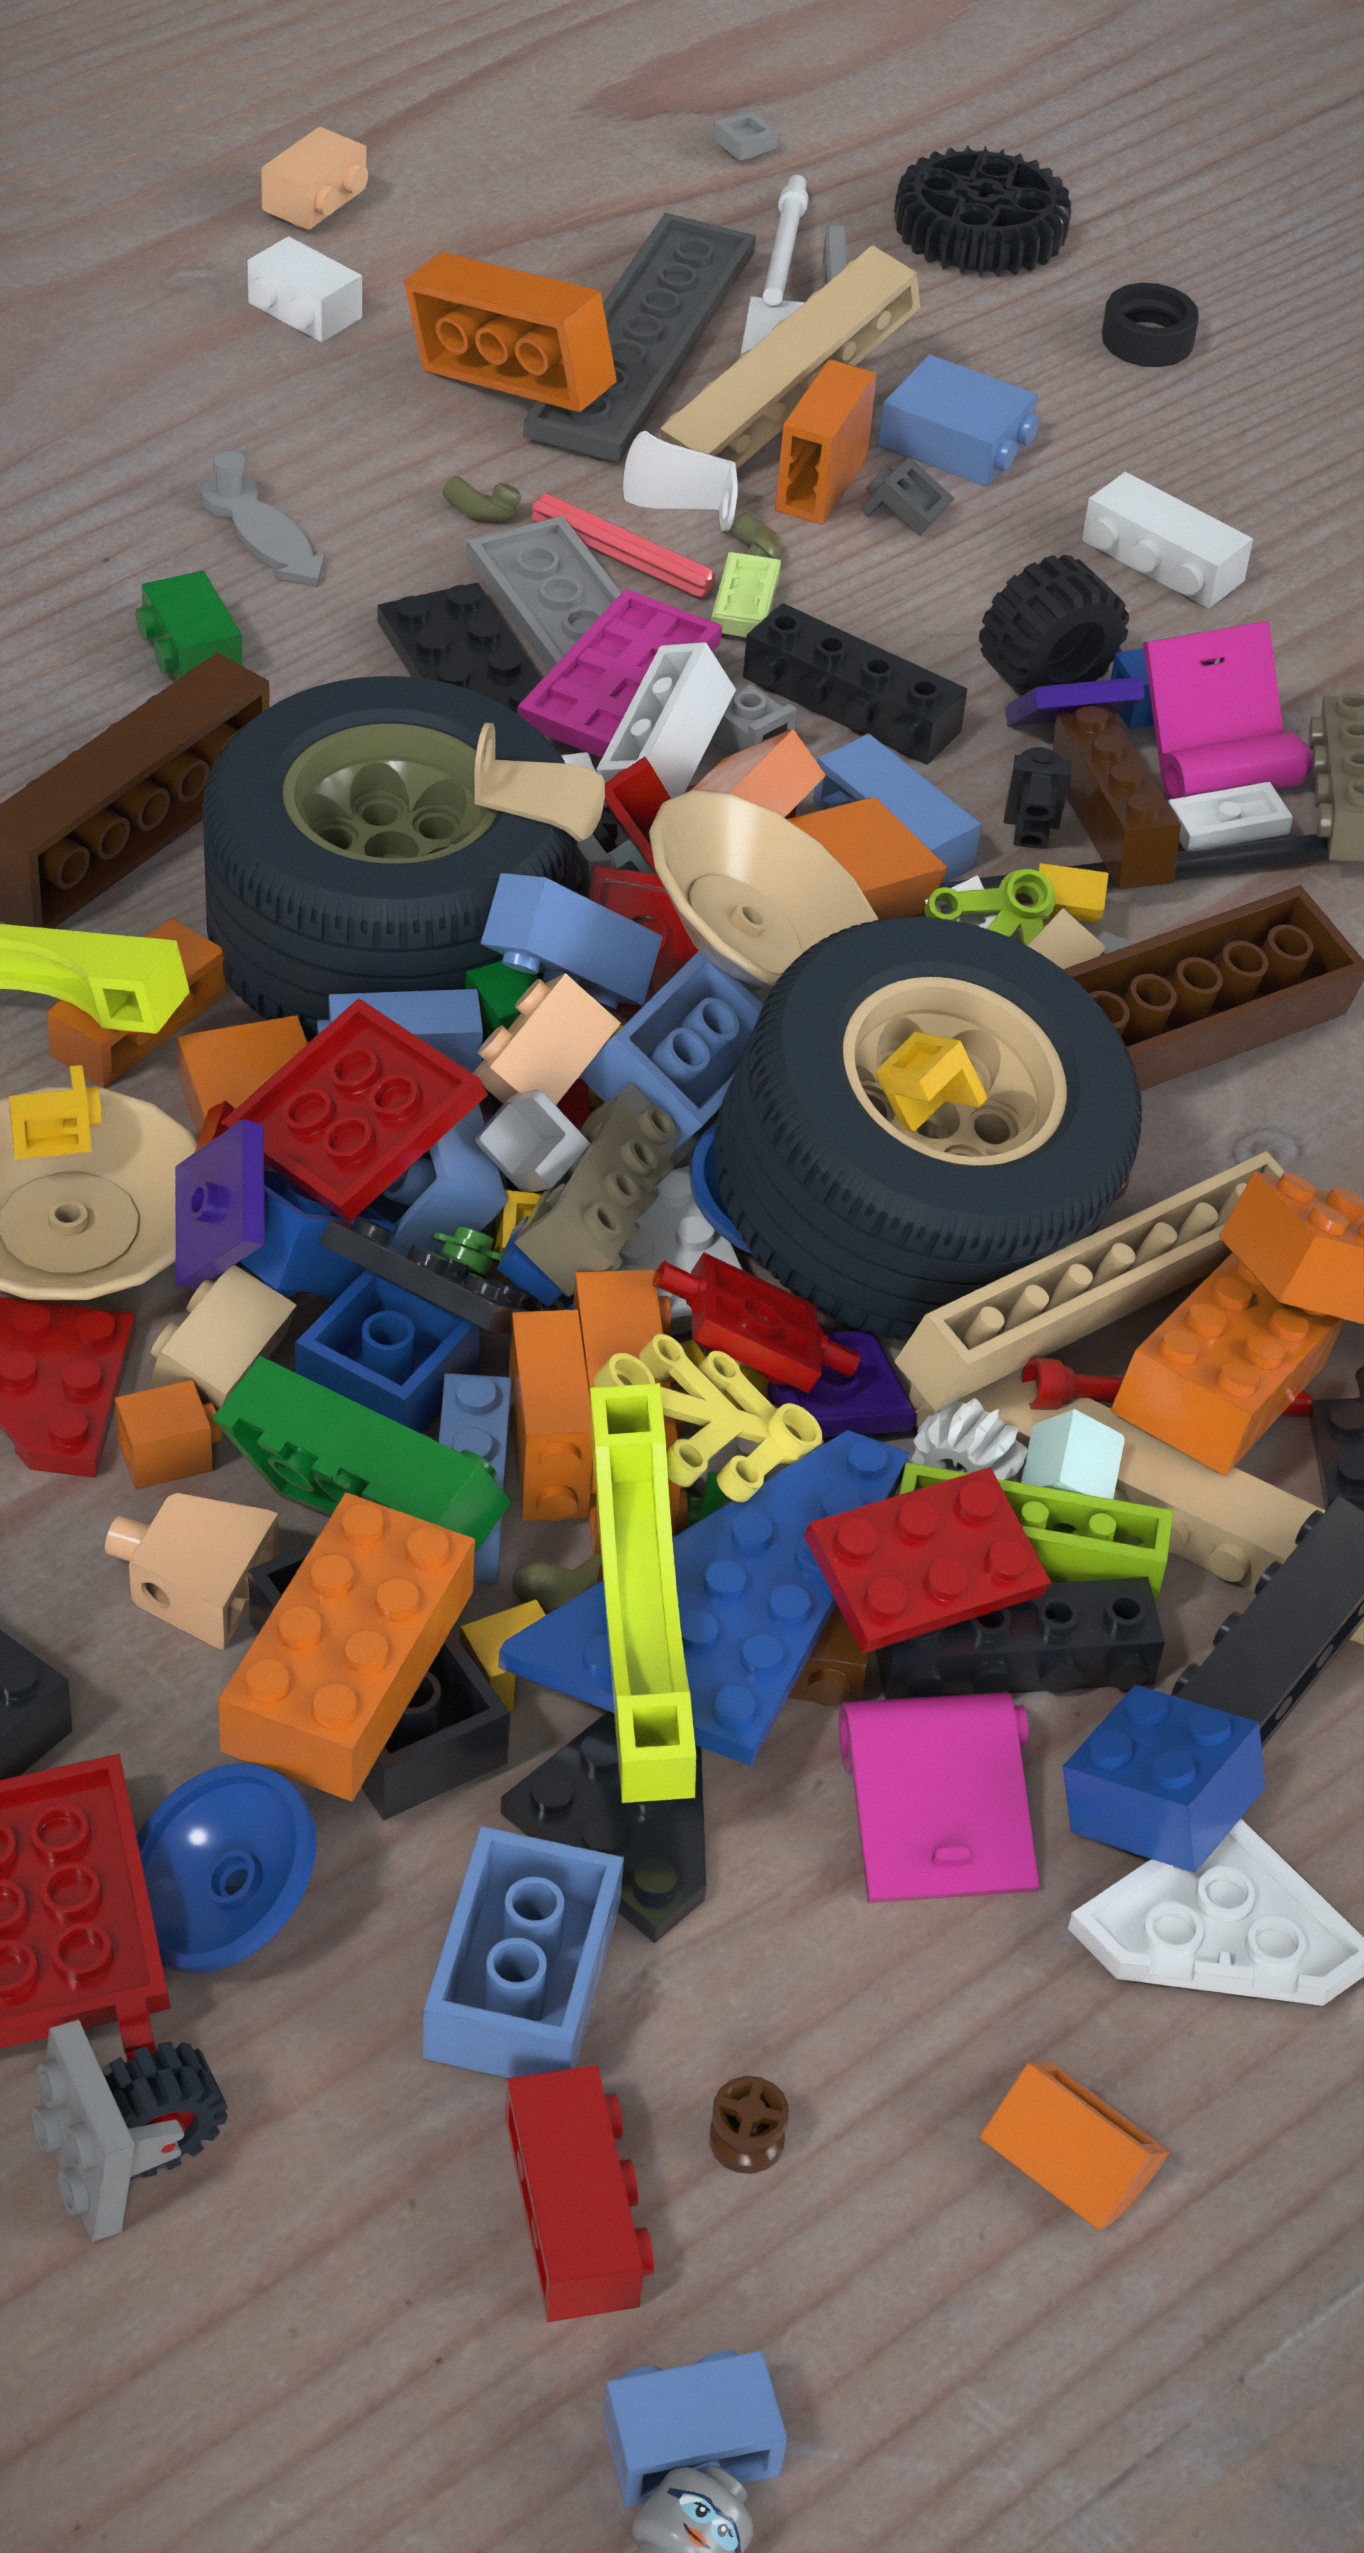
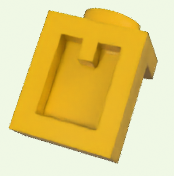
(55, 1120)

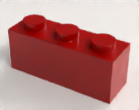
(577, 2193)

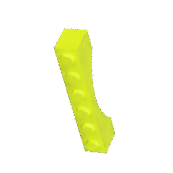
(112, 977)
(641, 1595)

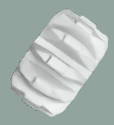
(970, 1440)

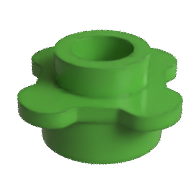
(471, 1248)

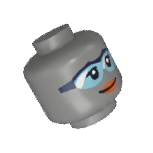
(694, 2514)

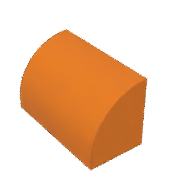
(1073, 2143)

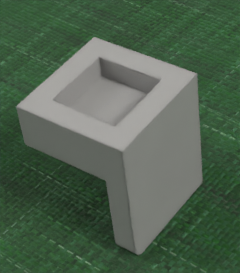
(531, 1141)

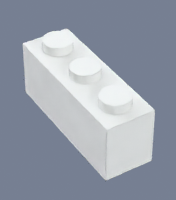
(1167, 539)
(671, 716)

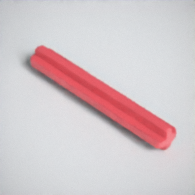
(629, 547)

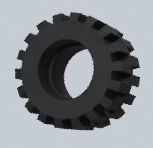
(1053, 626)

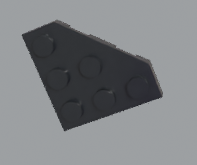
(430, 1274)
(580, 1804)

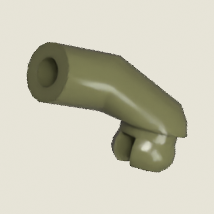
(481, 506)
(758, 536)
(554, 1584)

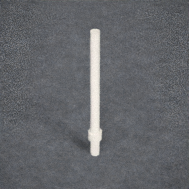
(792, 206)

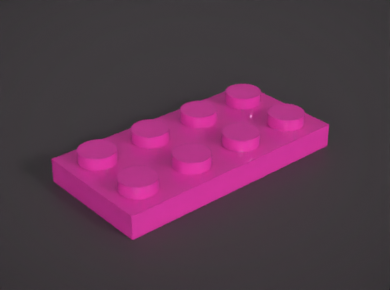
(599, 676)

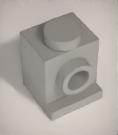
(751, 720)

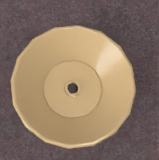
(750, 884)
(92, 1217)

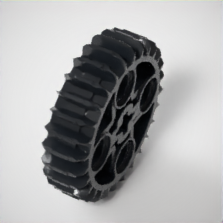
(982, 211)

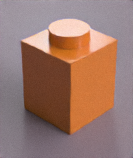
(165, 1433)

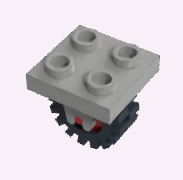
(120, 2119)

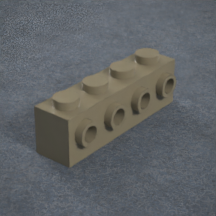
(1339, 774)
(600, 1197)

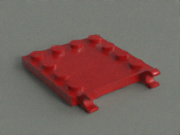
(75, 1908)

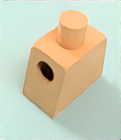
(195, 1562)

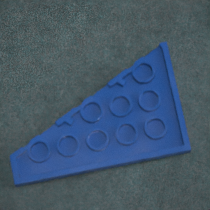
(744, 1597)

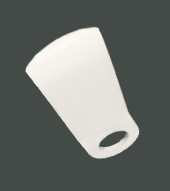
(679, 478)

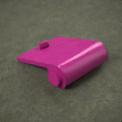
(1223, 719)
(942, 1785)

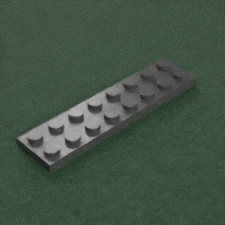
(652, 327)

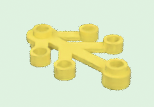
(782, 1432)

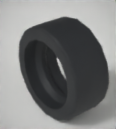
(1146, 344)

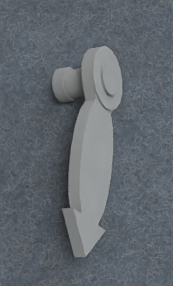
(259, 525)

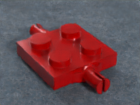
(756, 1323)

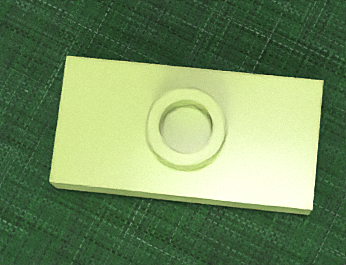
(745, 592)

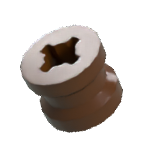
(745, 2105)

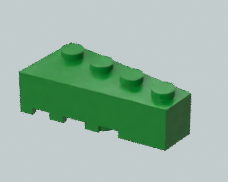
(322, 1445)

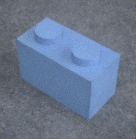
(693, 2418)

